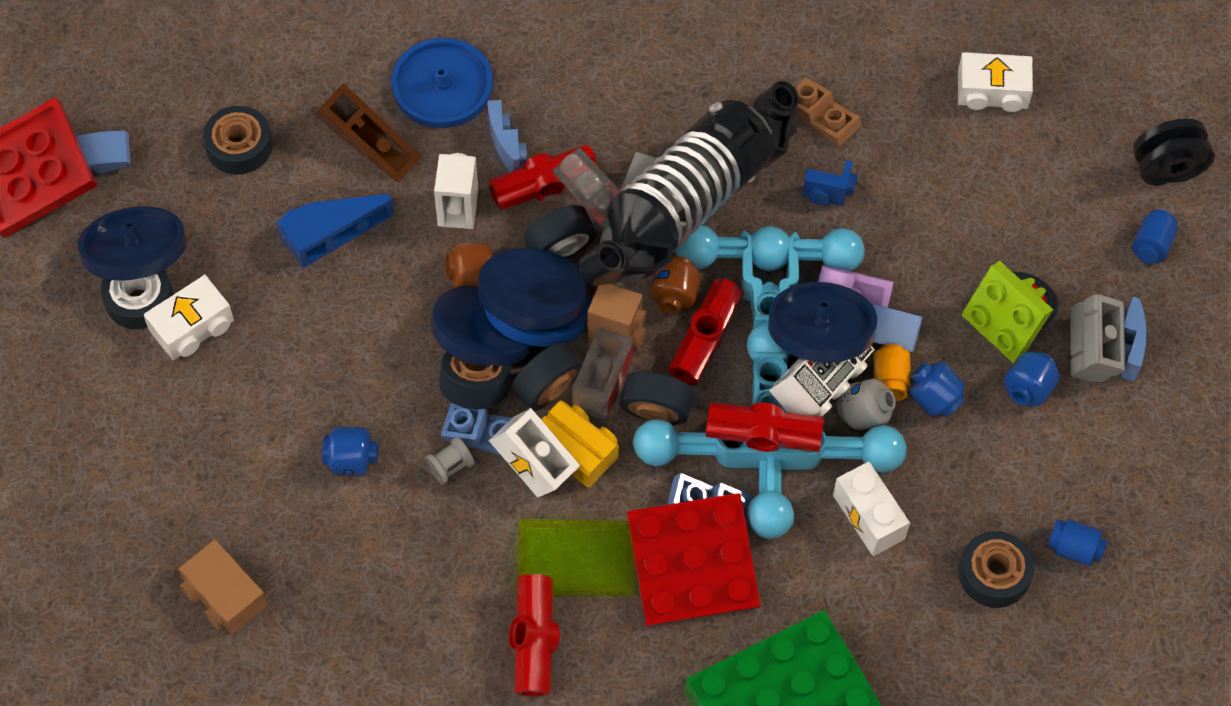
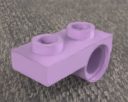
(874, 289)

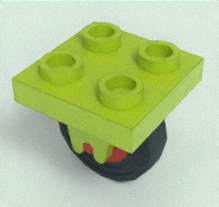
(1011, 309)

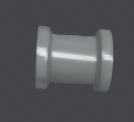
(449, 460)

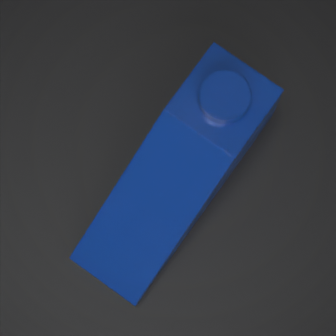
(327, 225)

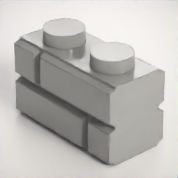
(1097, 338)

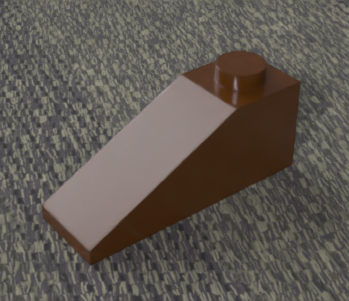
(367, 133)

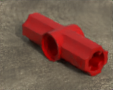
(531, 180)
(699, 348)
(764, 427)
(534, 635)

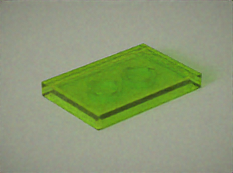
(578, 555)

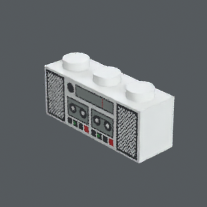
(811, 384)

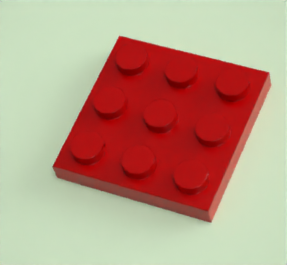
(39, 166)
(693, 559)

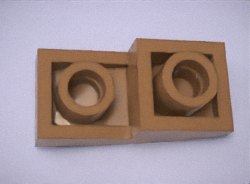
(823, 114)

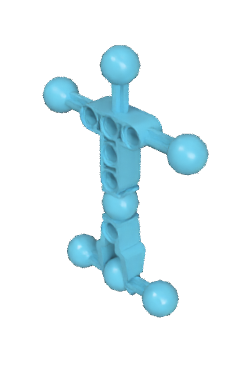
(769, 250)

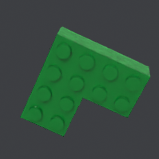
(791, 668)

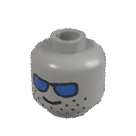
(866, 404)

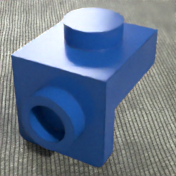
(829, 188)

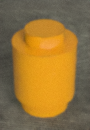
(893, 368)

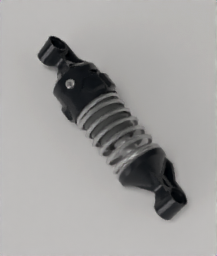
(692, 182)

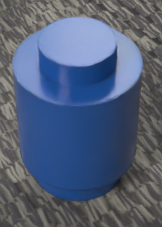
(1155, 237)
(1077, 542)

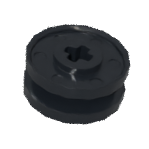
(1173, 152)

